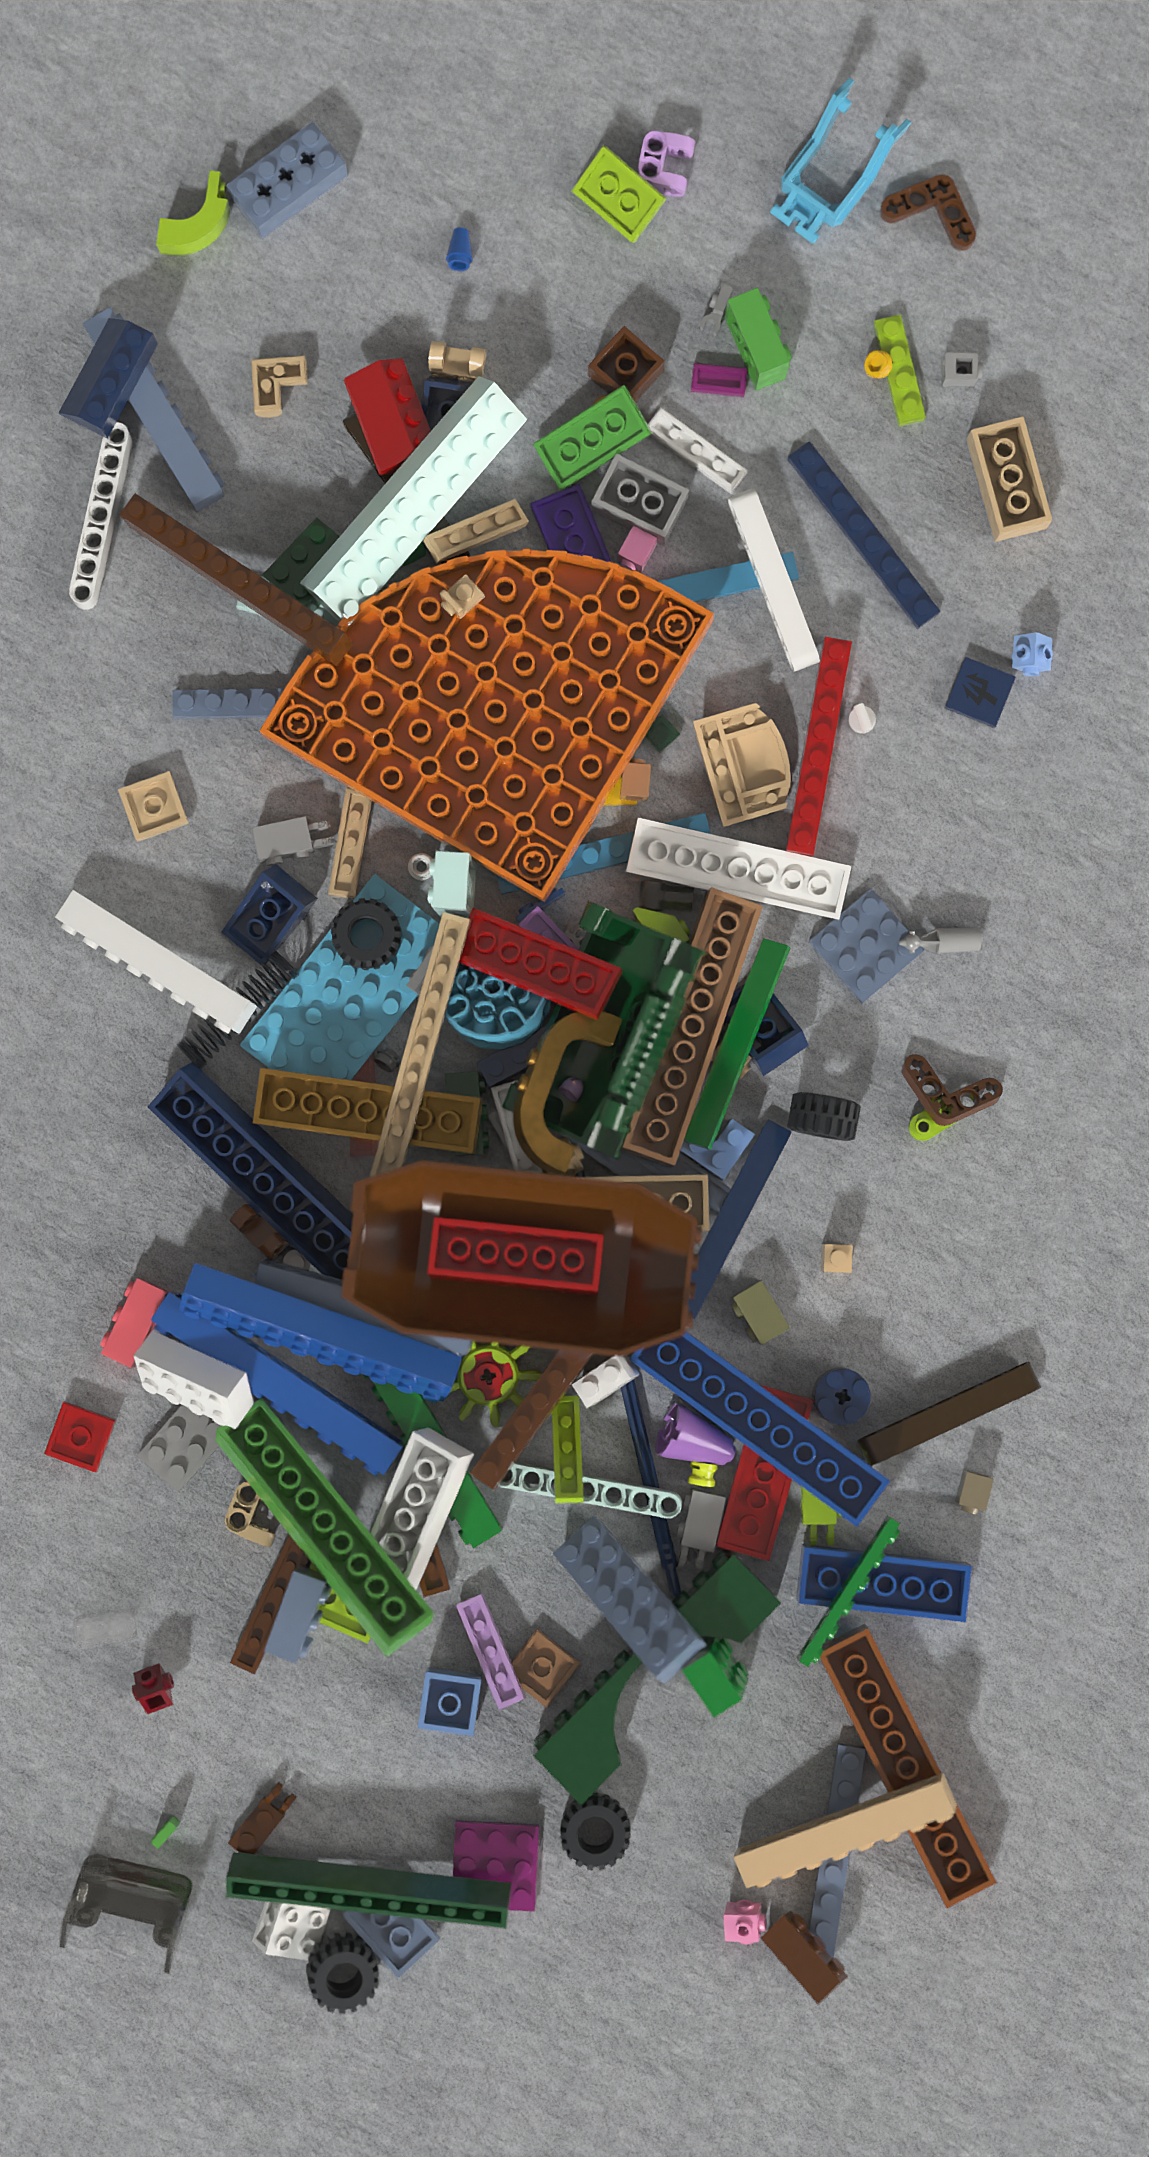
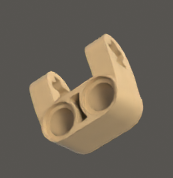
(456, 362)
(250, 1530)

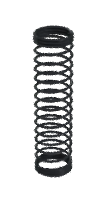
(192, 1051)

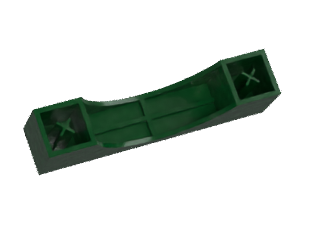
(582, 1742)

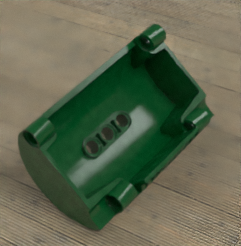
(648, 1002)

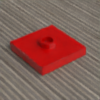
(80, 1437)

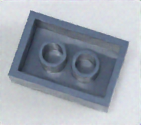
(298, 1615)

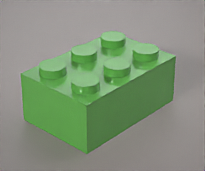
(757, 338)

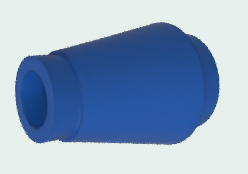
(459, 251)

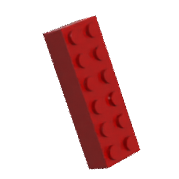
(515, 1256)

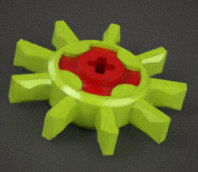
(495, 1390)

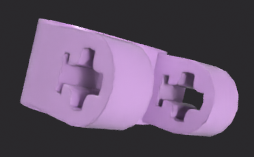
(671, 145)

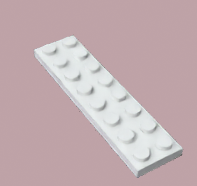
(738, 868)

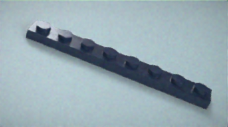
(863, 535)

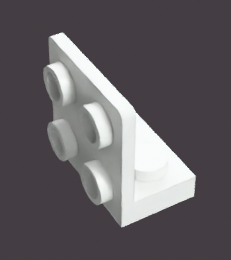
(290, 1929)

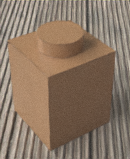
(635, 781)

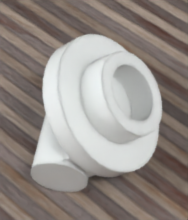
(862, 719)

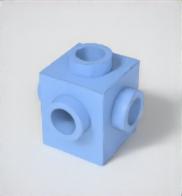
(1032, 653)

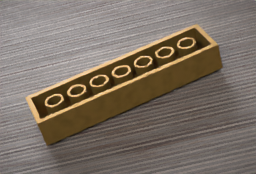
(361, 1110)

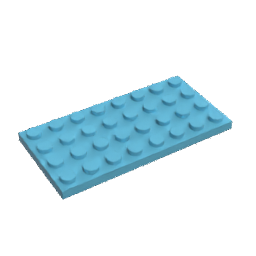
(339, 1013)

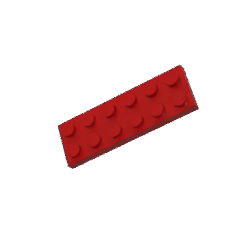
(538, 964)
(758, 1496)

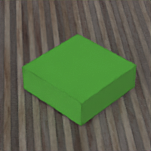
(165, 1831)

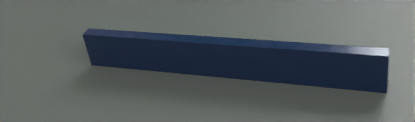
(736, 1210)

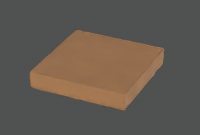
(543, 1667)

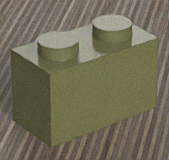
(759, 1312)

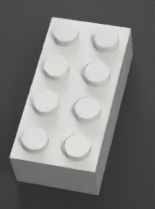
(193, 1380)

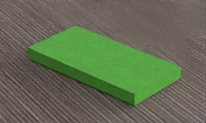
(592, 438)

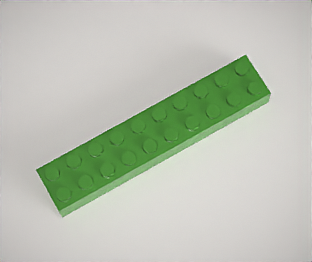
(325, 1528)

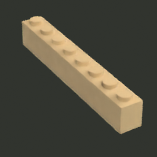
(845, 1831)

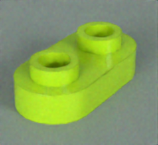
(933, 1128)

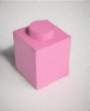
(636, 549)

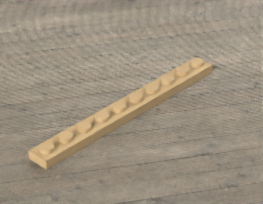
(421, 1044)

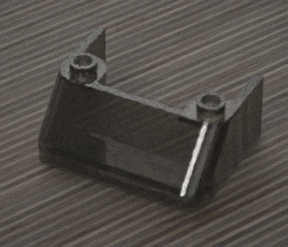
(130, 1893)

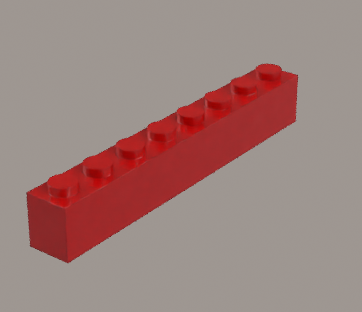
(818, 746)

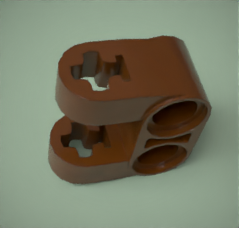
(259, 1232)

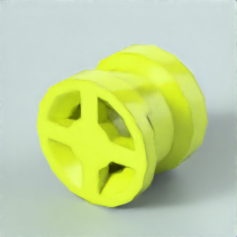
(702, 1474)

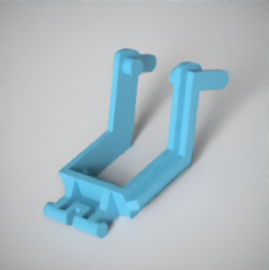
(805, 204)

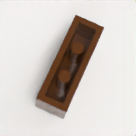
(805, 1956)

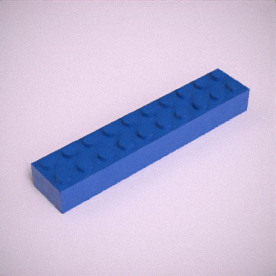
(319, 1333)
(284, 1387)
(765, 1424)

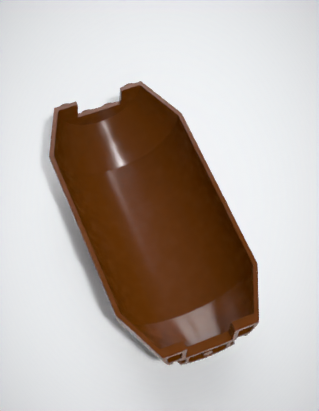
(641, 1272)

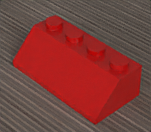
(387, 412)

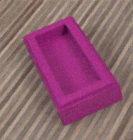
(719, 380)

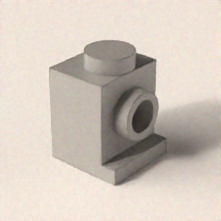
(965, 361)

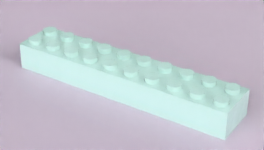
(414, 499)

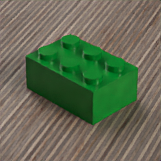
(717, 1676)

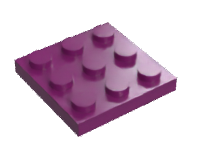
(499, 1854)

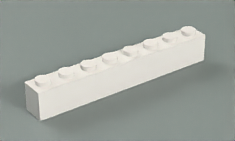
(156, 962)

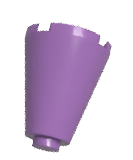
(692, 1439)

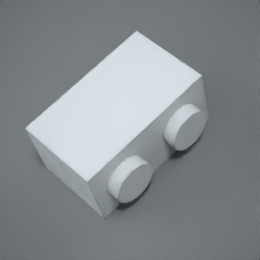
(605, 1380)

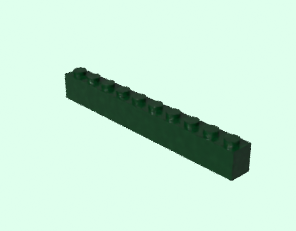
(368, 1890)

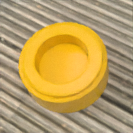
(878, 364)

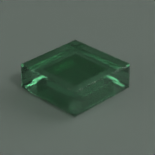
(661, 733)

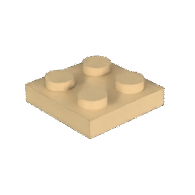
(153, 806)

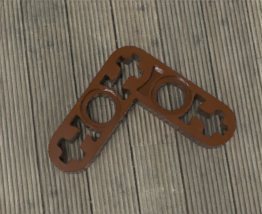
(940, 202)
(948, 1101)

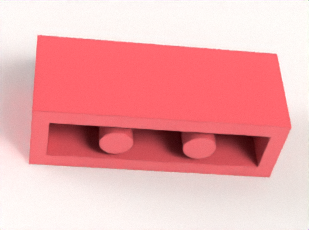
(133, 1321)

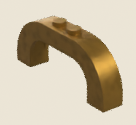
(534, 1086)

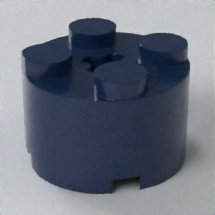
(848, 1410)

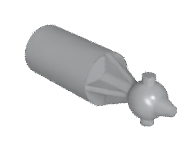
(945, 940)

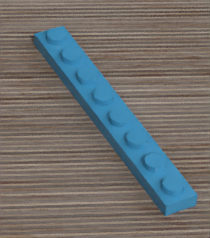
(608, 852)

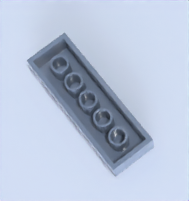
(629, 1599)

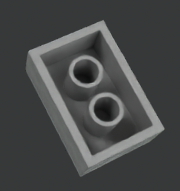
(639, 498)

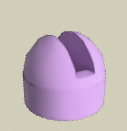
(572, 1089)

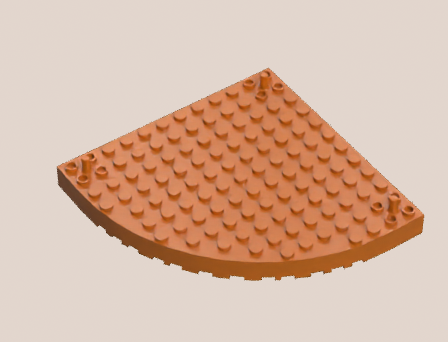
(501, 720)

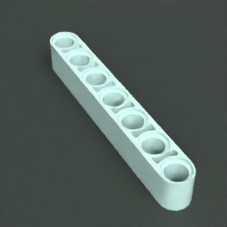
(600, 1495)

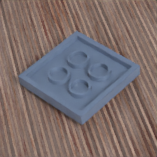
(865, 945)

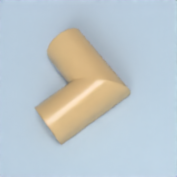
(269, 376)

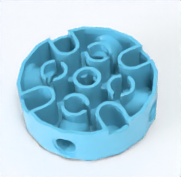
(493, 1017)

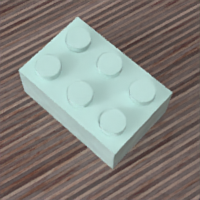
(453, 883)

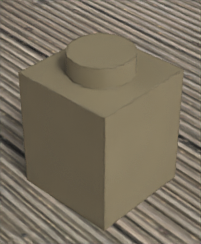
(974, 1492)

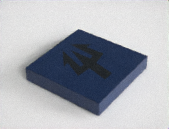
(980, 692)

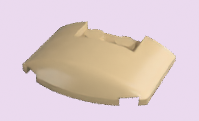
(744, 763)

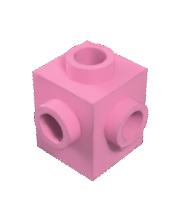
(744, 1921)

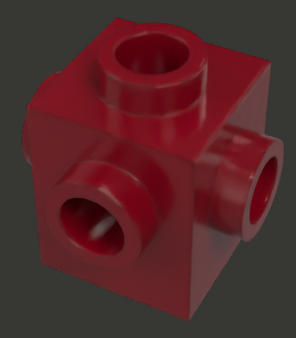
(153, 1688)

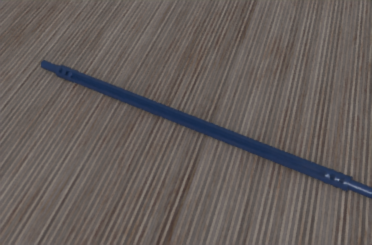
(649, 1478)

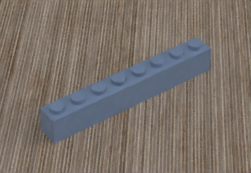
(167, 431)
(327, 1292)

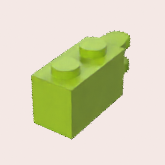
(817, 1512)

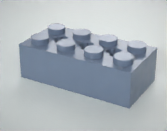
(287, 197)

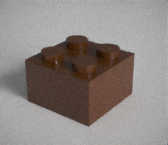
(627, 363)

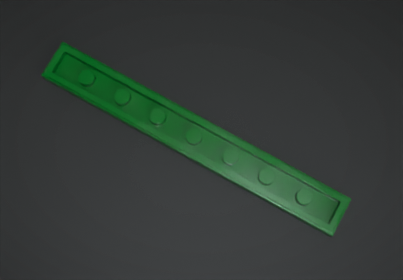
(736, 1044)

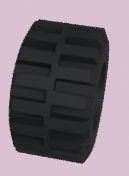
(359, 911)
(823, 1116)
(601, 1854)
(346, 1994)

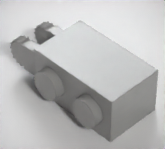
(289, 840)
(700, 1524)

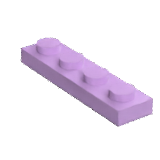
(490, 1651)

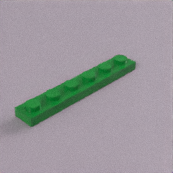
(843, 1600)

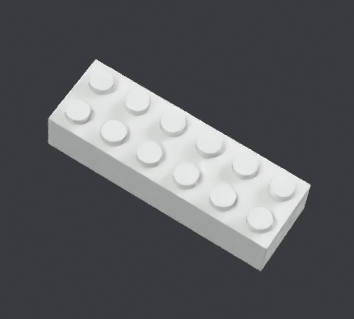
(420, 1500)

